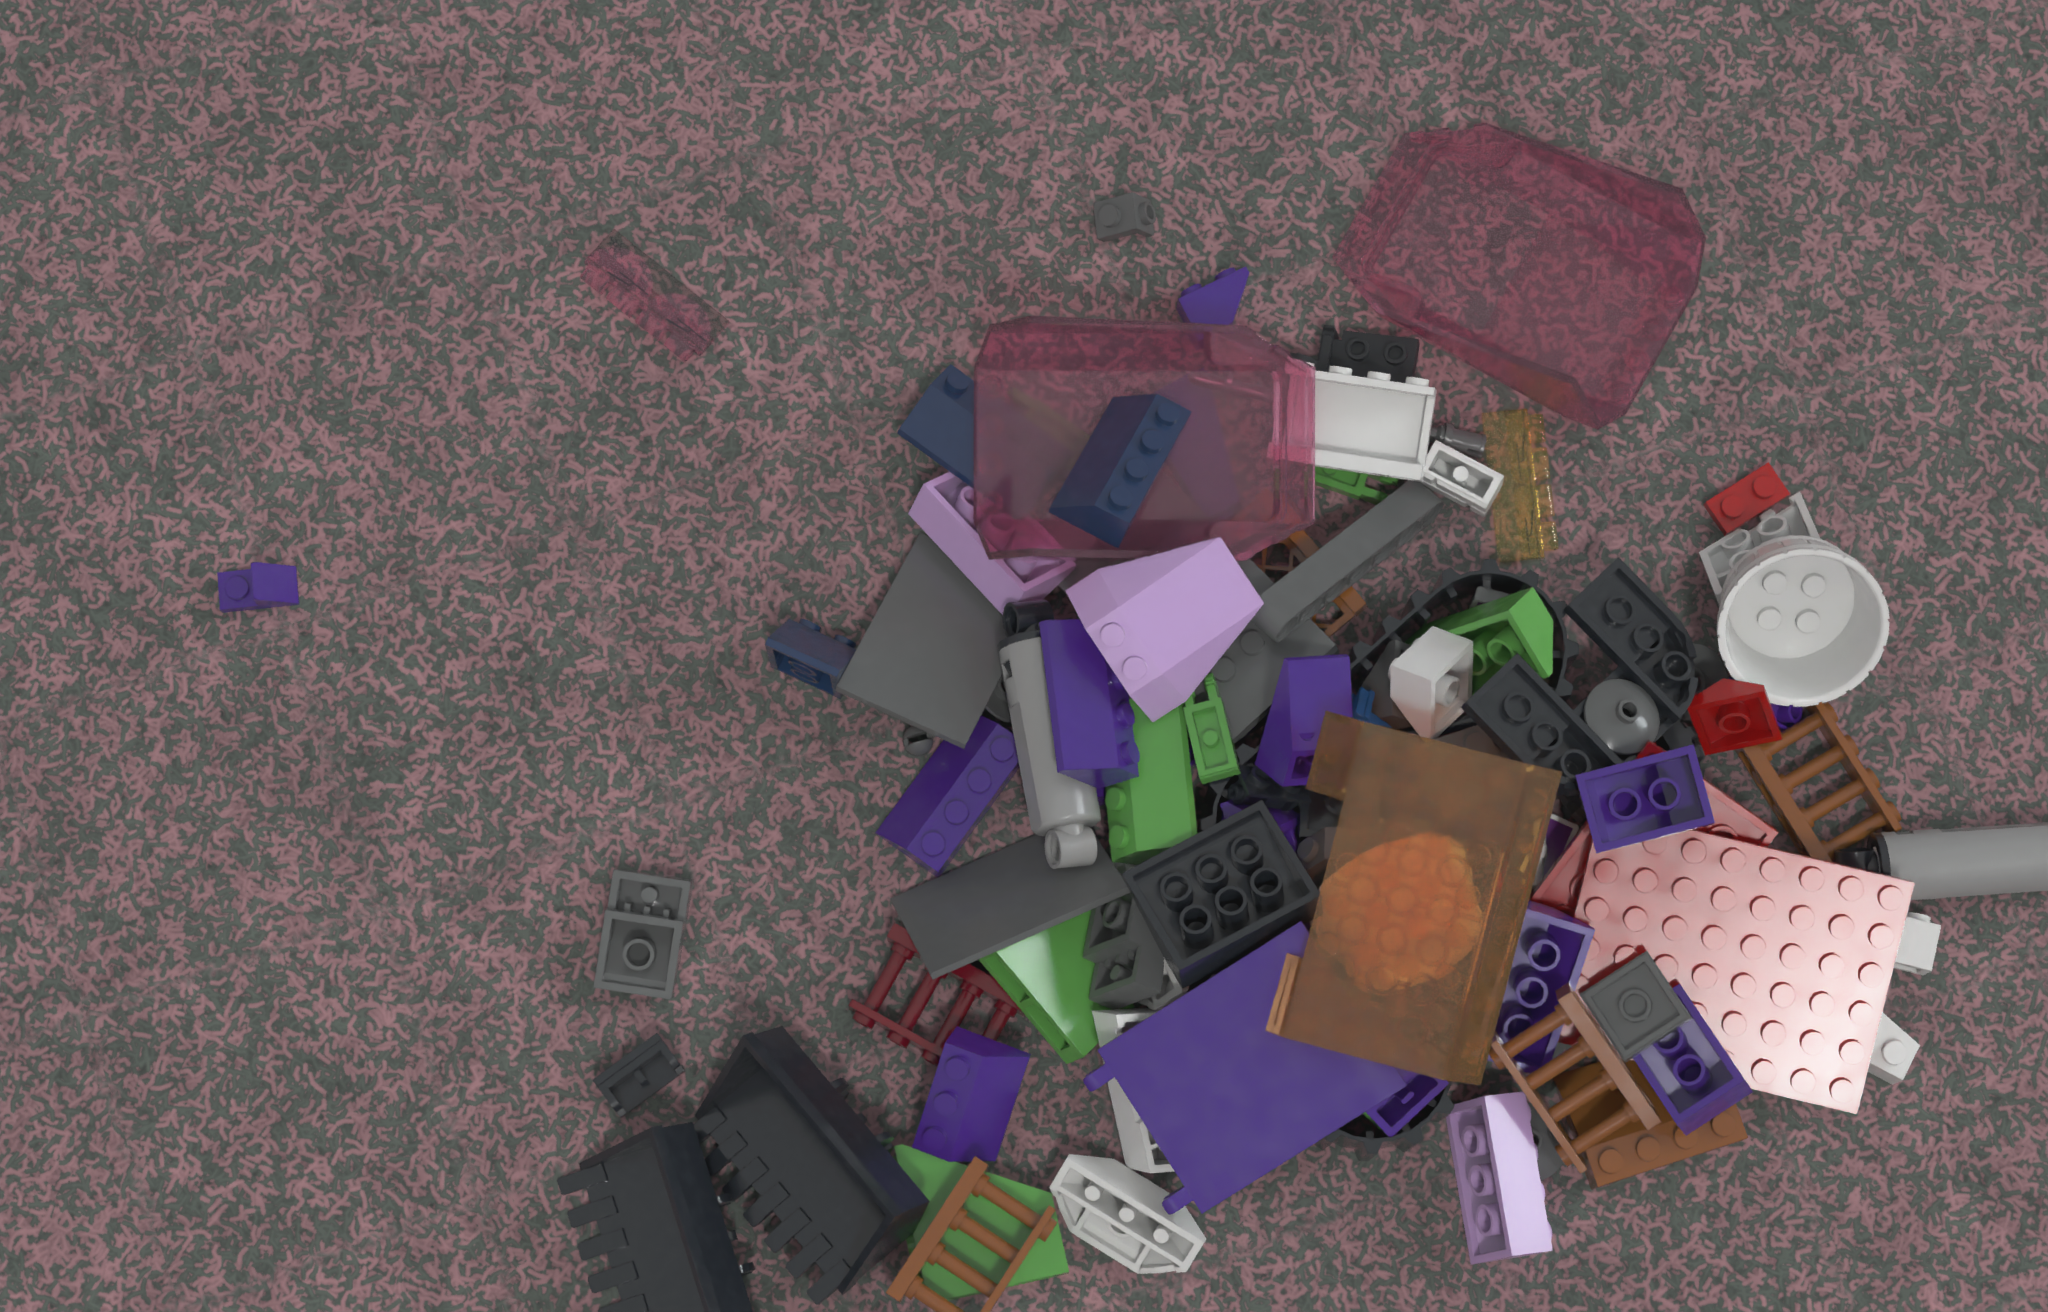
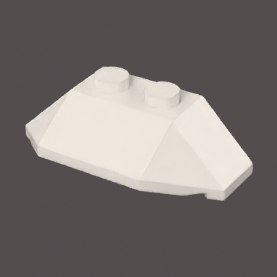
(1125, 1215)

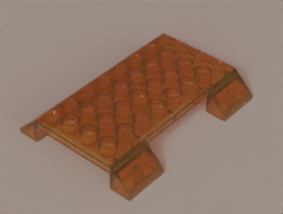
(1415, 899)

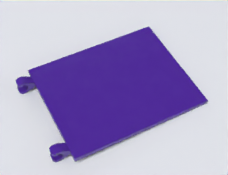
(1226, 1091)

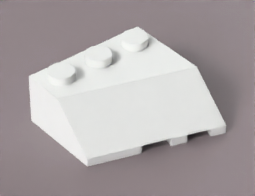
(1725, 553)

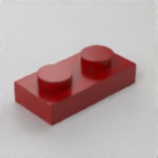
(1746, 499)

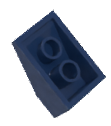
(810, 655)

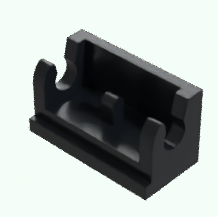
(638, 1075)

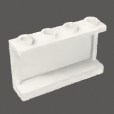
(1372, 423)

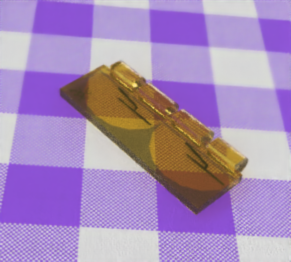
(1519, 501)

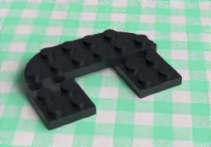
(1637, 635)

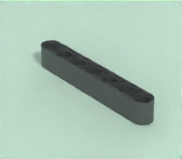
(1346, 559)

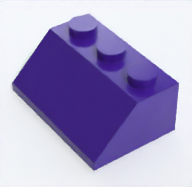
(971, 1098)

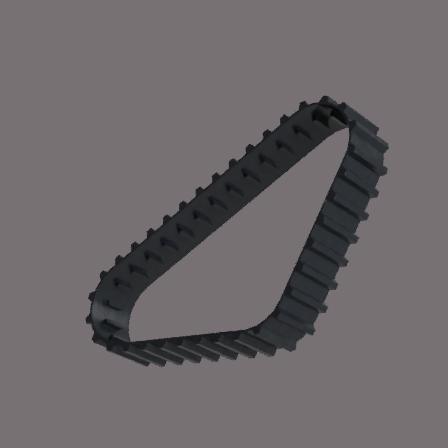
(1417, 609)

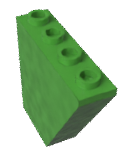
(1052, 985)
(936, 1181)

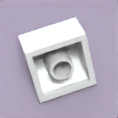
(1433, 680)

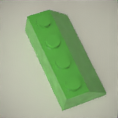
(1500, 631)
(1159, 805)

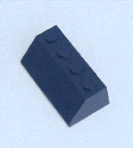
(944, 423)
(1120, 465)

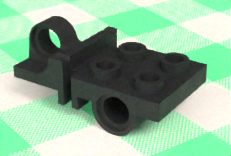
(1366, 353)

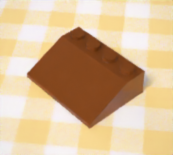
(1633, 1147)

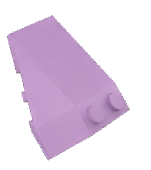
(1166, 619)

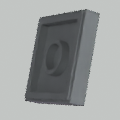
(1636, 1006)

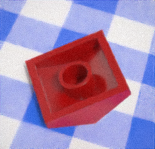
(1733, 716)

